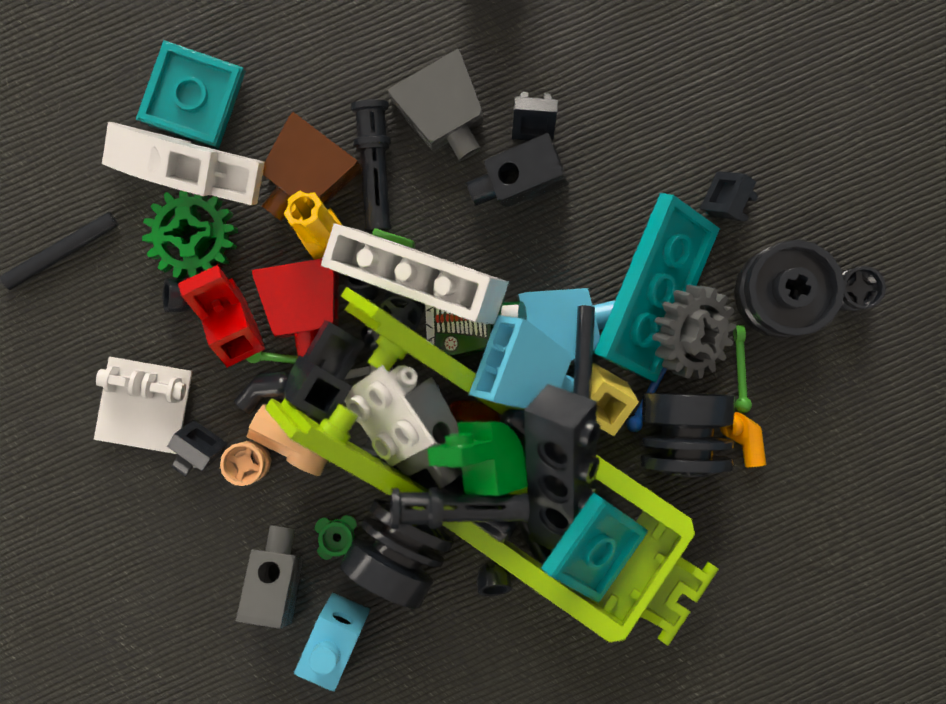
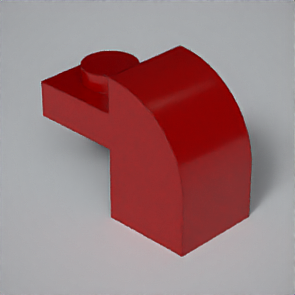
(224, 315)

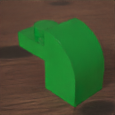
(488, 456)

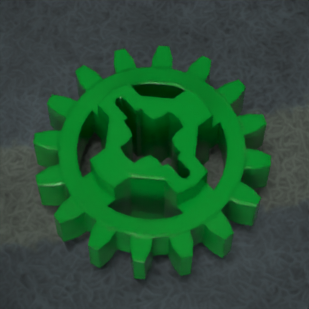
(186, 216)

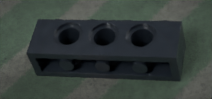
(559, 461)

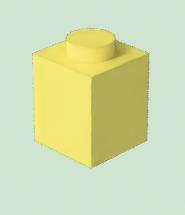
(613, 399)

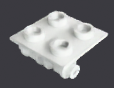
(141, 403)
(387, 414)

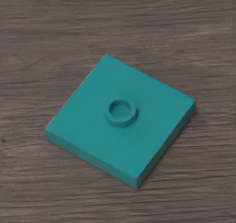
(190, 94)
(595, 548)

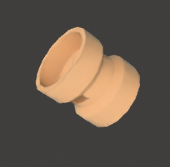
(238, 464)

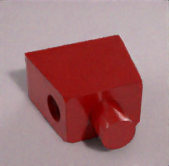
(298, 299)

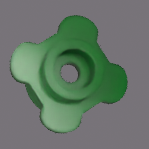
(327, 528)

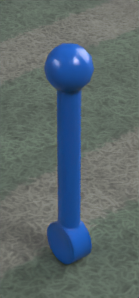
(635, 422)

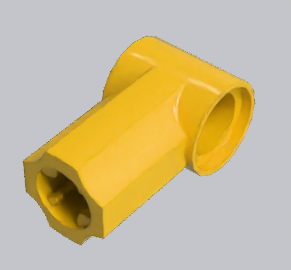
(311, 221)

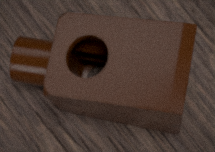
(306, 163)

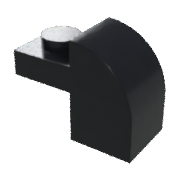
(318, 377)

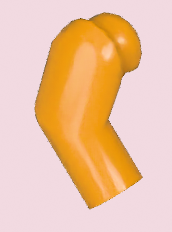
(750, 437)

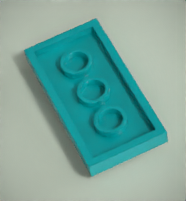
(666, 261)

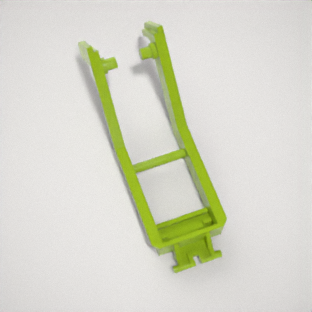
(645, 585)

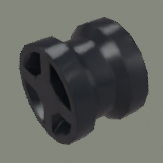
(407, 314)

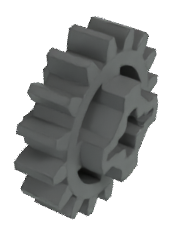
(694, 331)

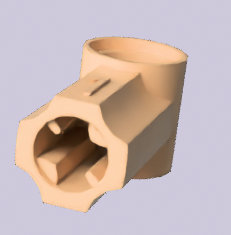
(269, 434)

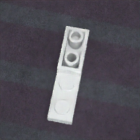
(182, 164)

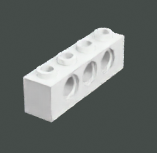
(415, 274)

